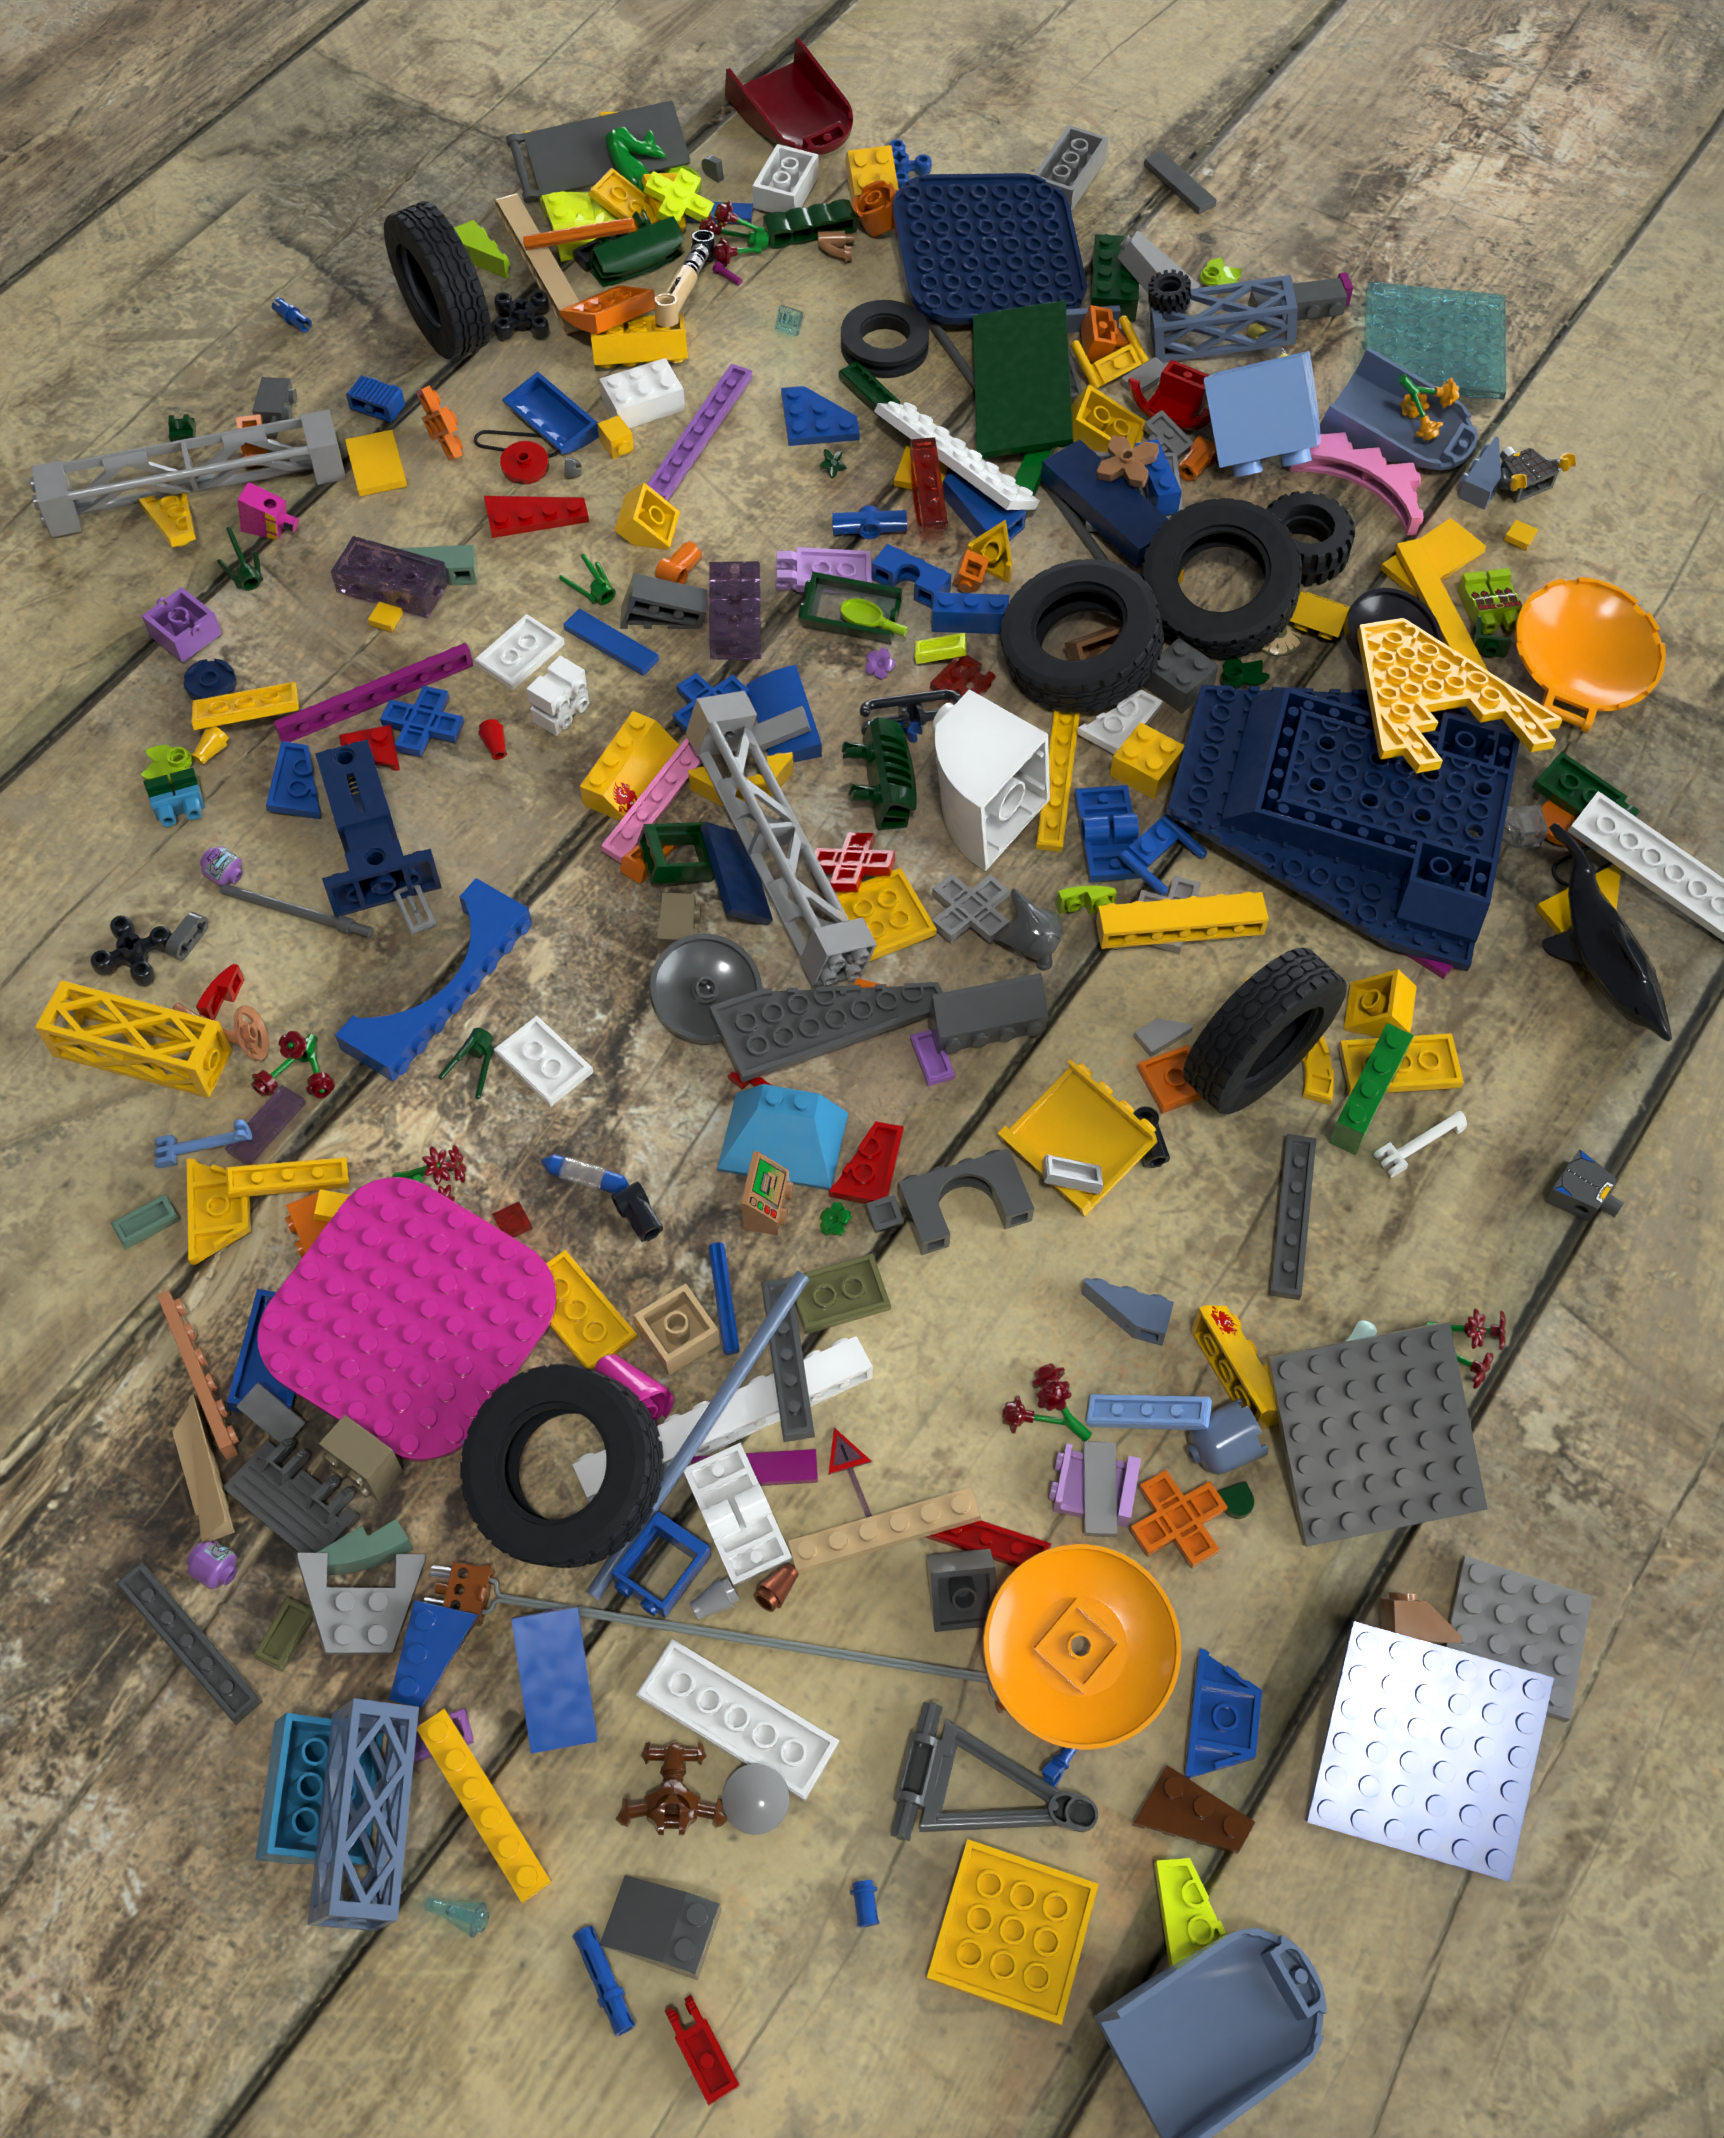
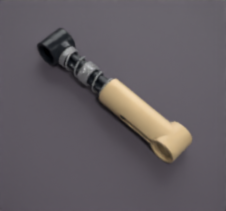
(685, 277)

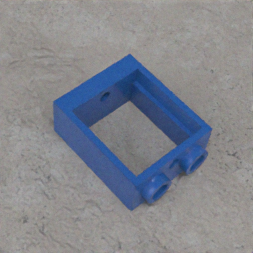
(679, 1538)

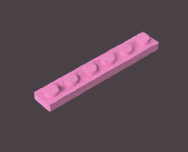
(652, 801)

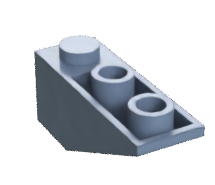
(1484, 476)
(1137, 1313)

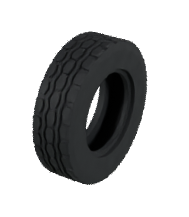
(437, 279)
(1236, 526)
(1093, 681)
(1264, 1030)
(494, 1455)

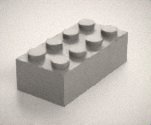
(1074, 162)

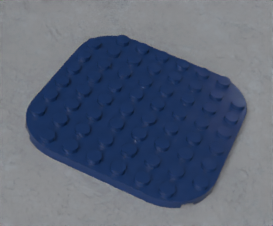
(986, 244)

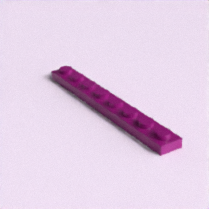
(373, 693)

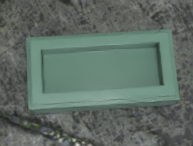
(145, 1221)

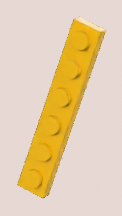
(484, 1806)

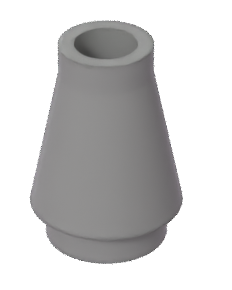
(716, 1598)

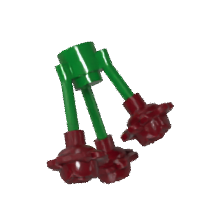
(722, 251)

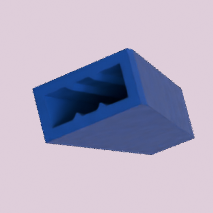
(979, 510)

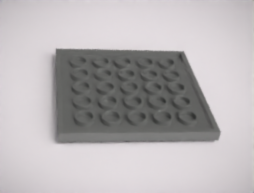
(1376, 1433)

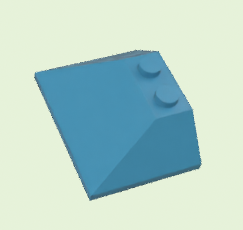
(788, 1127)

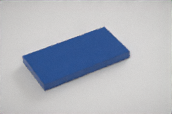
(554, 1679)

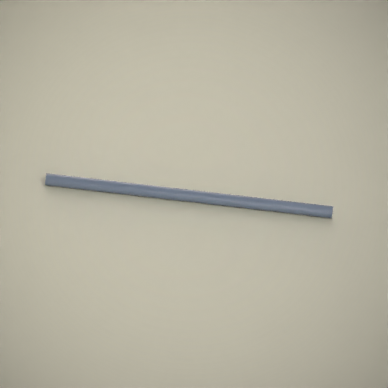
(709, 1418)

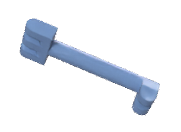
(169, 1148)

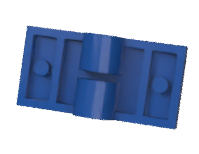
(1106, 830)

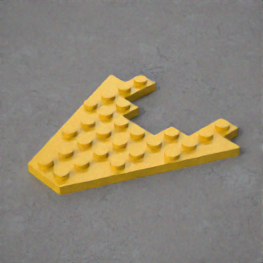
(1418, 674)

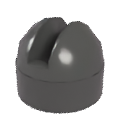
(570, 468)

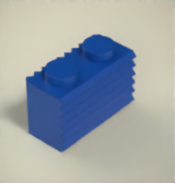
(375, 398)

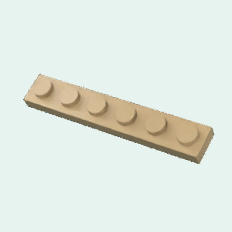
(884, 1530)

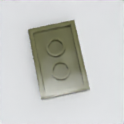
(841, 1294)

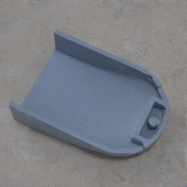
(1373, 418)
(1217, 2031)

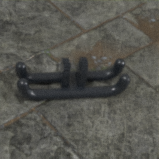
(908, 706)

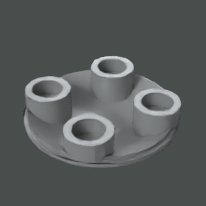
(755, 1799)

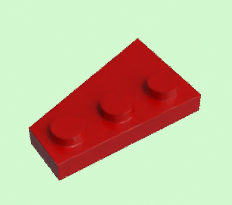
(872, 1167)

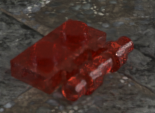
(960, 673)

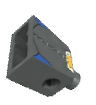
(1584, 1189)

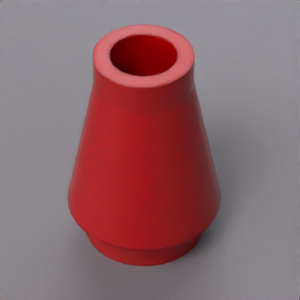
(492, 735)

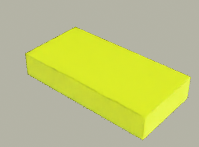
(940, 648)

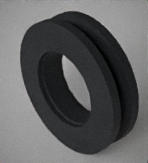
(885, 315)

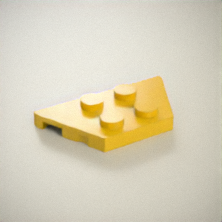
(212, 1216)

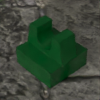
(181, 428)

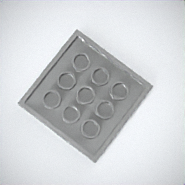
(1522, 1625)

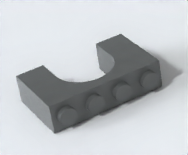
(993, 1174)

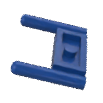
(1152, 845)

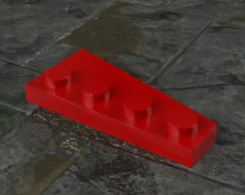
(529, 513)

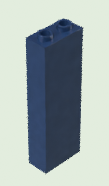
(1108, 506)

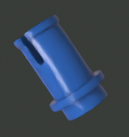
(865, 1903)

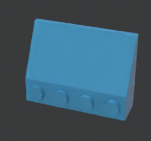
(296, 1791)

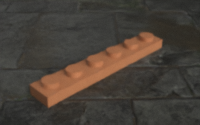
(203, 1384)

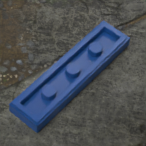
(611, 642)

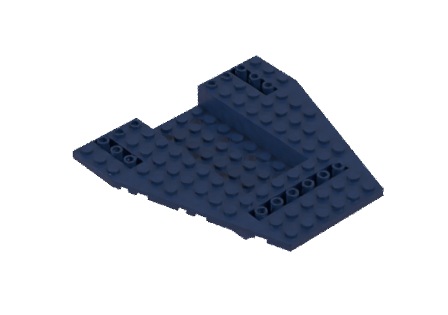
(1374, 866)

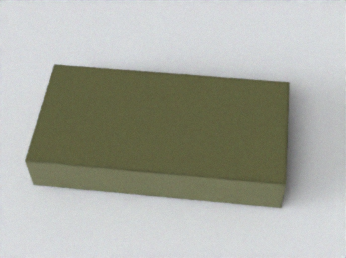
(284, 1634)

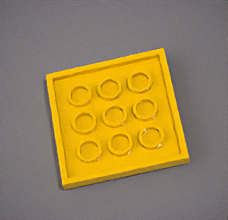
(1013, 1932)

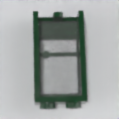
(828, 592)

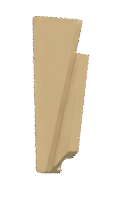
(202, 1473)

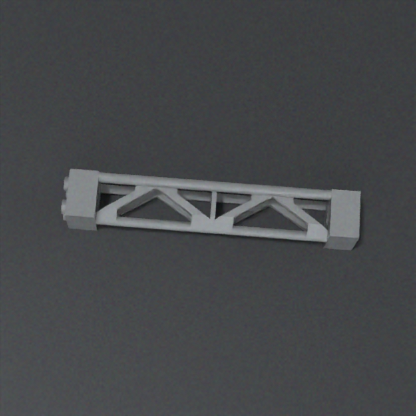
(63, 506)
(835, 948)

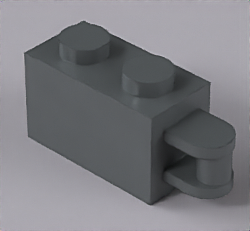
(274, 400)

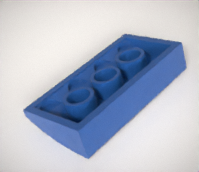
(779, 693)

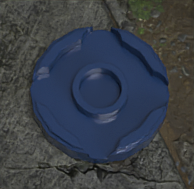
(209, 679)

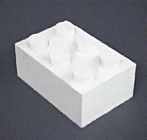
(785, 179)
(643, 393)

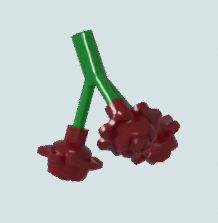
(1051, 1395)

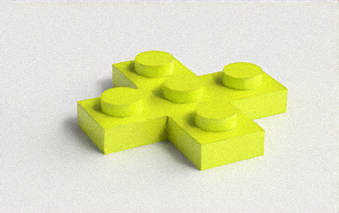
(678, 196)

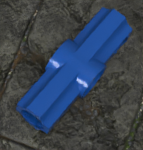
(869, 522)

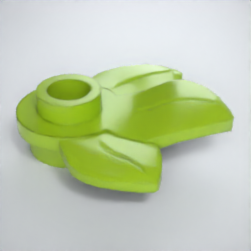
(1218, 274)
(166, 761)

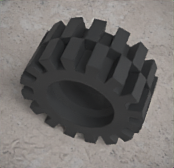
(1169, 282)

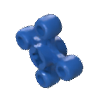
(921, 165)

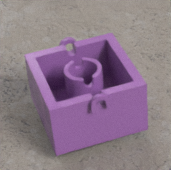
(181, 624)

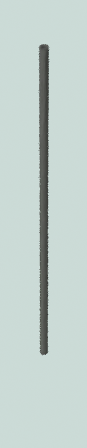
(1064, 506)

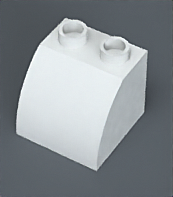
(989, 775)

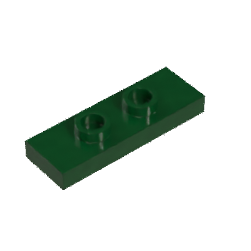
(866, 385)

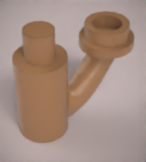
(832, 242)

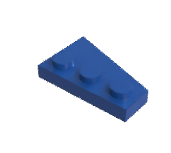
(293, 783)
(428, 1647)

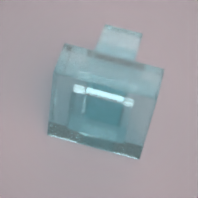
(789, 320)

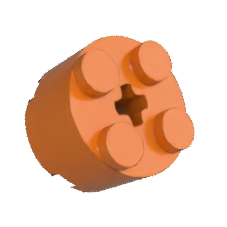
(875, 207)

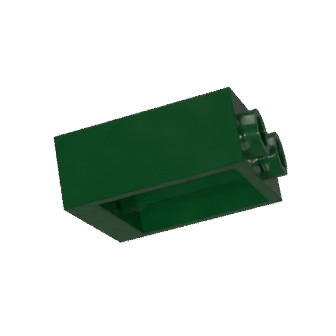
(662, 834)

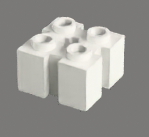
(558, 695)

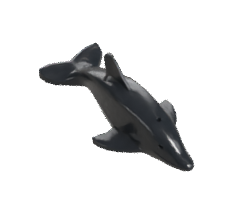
(1607, 947)

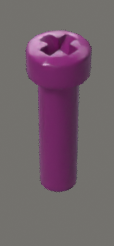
(718, 268)

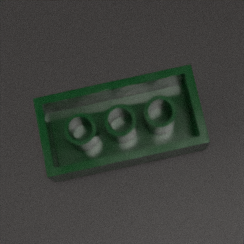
(1110, 278)

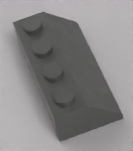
(988, 1013)

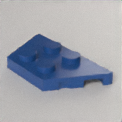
(1222, 1718)

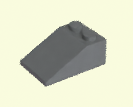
(661, 1926)

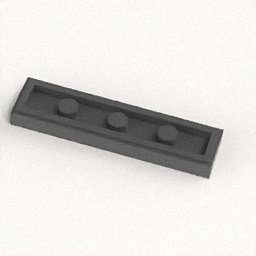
(1180, 182)

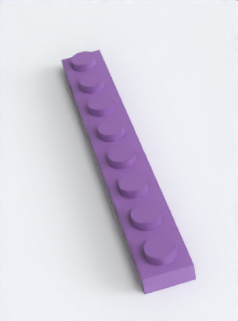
(700, 430)

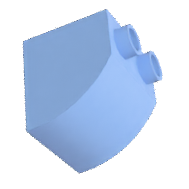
(1264, 413)

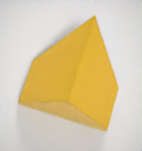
(995, 546)

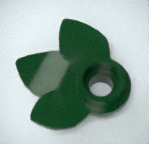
(1240, 673)

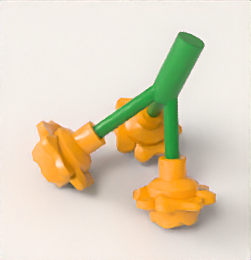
(1416, 404)

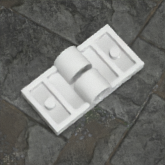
(737, 1514)

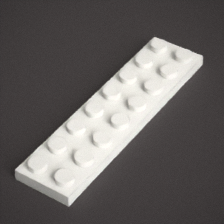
(958, 457)
(1653, 861)

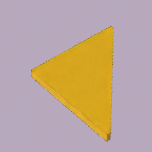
(1556, 908)

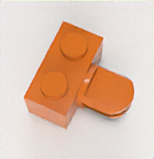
(1101, 333)

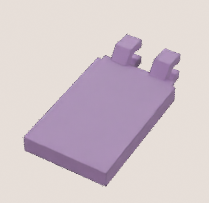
(836, 562)

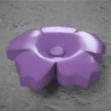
(879, 663)

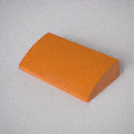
(609, 308)

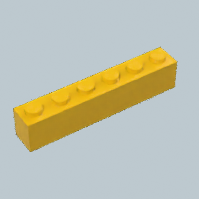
(1181, 920)

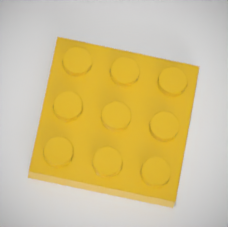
(890, 912)

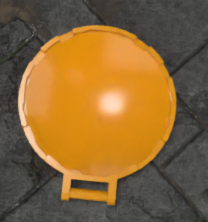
(1589, 647)

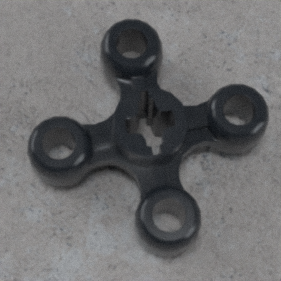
(521, 315)
(131, 951)

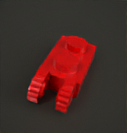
(703, 2055)

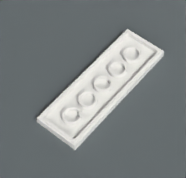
(737, 1718)

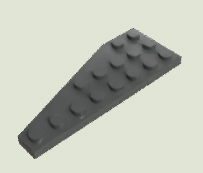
(787, 1027)

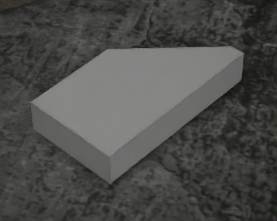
(1161, 1034)

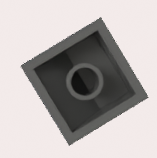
(961, 1588)

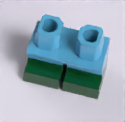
(167, 804)

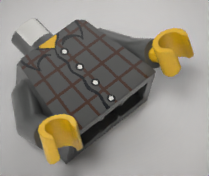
(1529, 473)

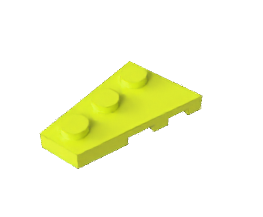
(1185, 1909)

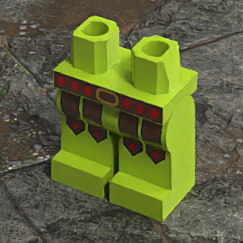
(1491, 598)

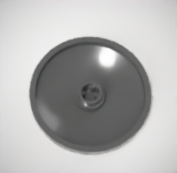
(697, 975)

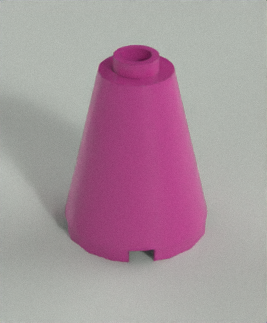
(652, 1393)

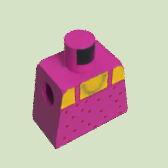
(264, 513)

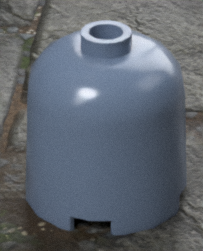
(1228, 1440)

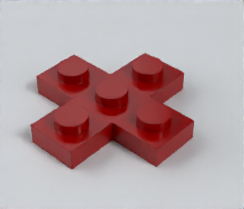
(854, 861)

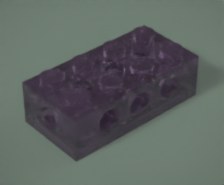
(390, 576)
(730, 637)

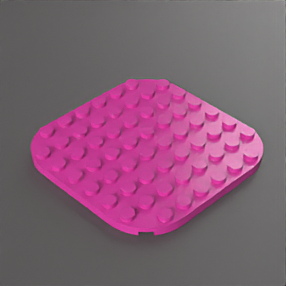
(407, 1317)

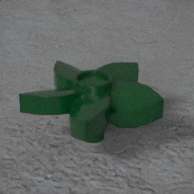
(832, 463)

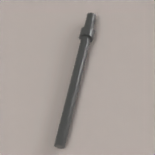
(343, 924)

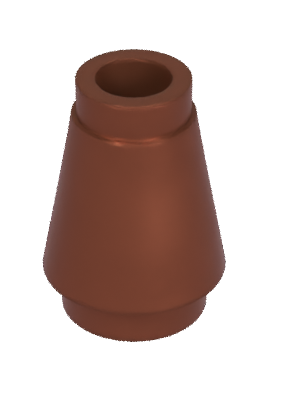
(776, 1587)

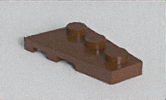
(1192, 1813)

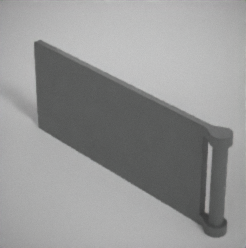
(577, 153)

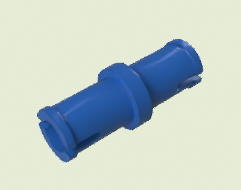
(291, 314)

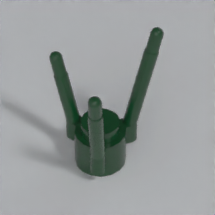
(247, 575)
(475, 1045)

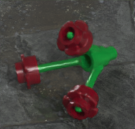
(295, 1048)

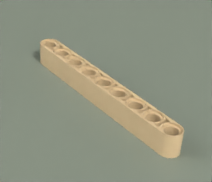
(539, 260)

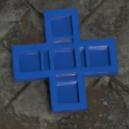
(697, 687)
(422, 721)

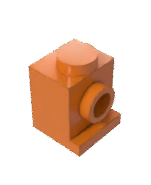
(970, 571)

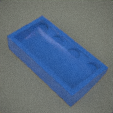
(552, 414)
(250, 1365)

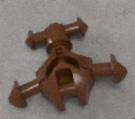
(672, 1804)

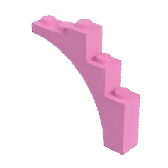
(1366, 467)

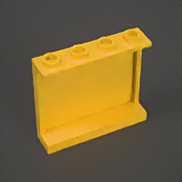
(1082, 1124)

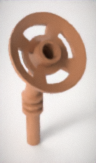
(245, 1033)

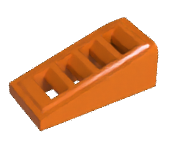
(634, 867)

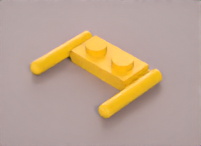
(1116, 363)

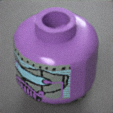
(221, 866)
(212, 1564)

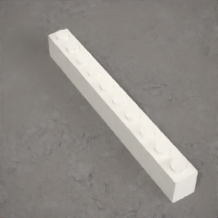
(748, 1410)

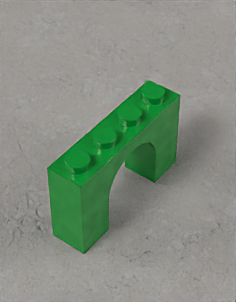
(1371, 1088)

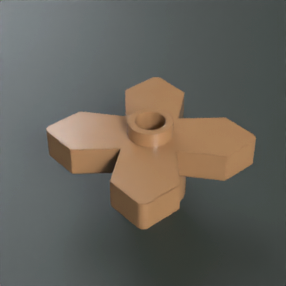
(1128, 461)

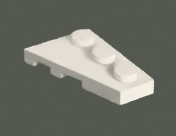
(1114, 727)

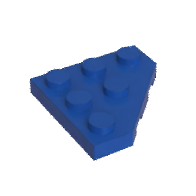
(816, 419)

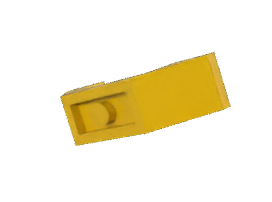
(780, 764)

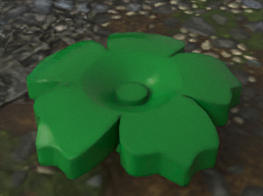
(834, 1218)

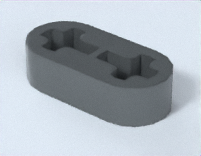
(186, 936)

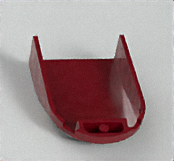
(794, 105)

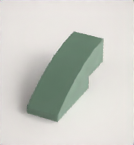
(361, 1552)

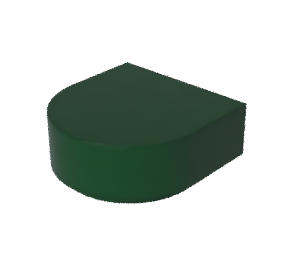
(1238, 1500)

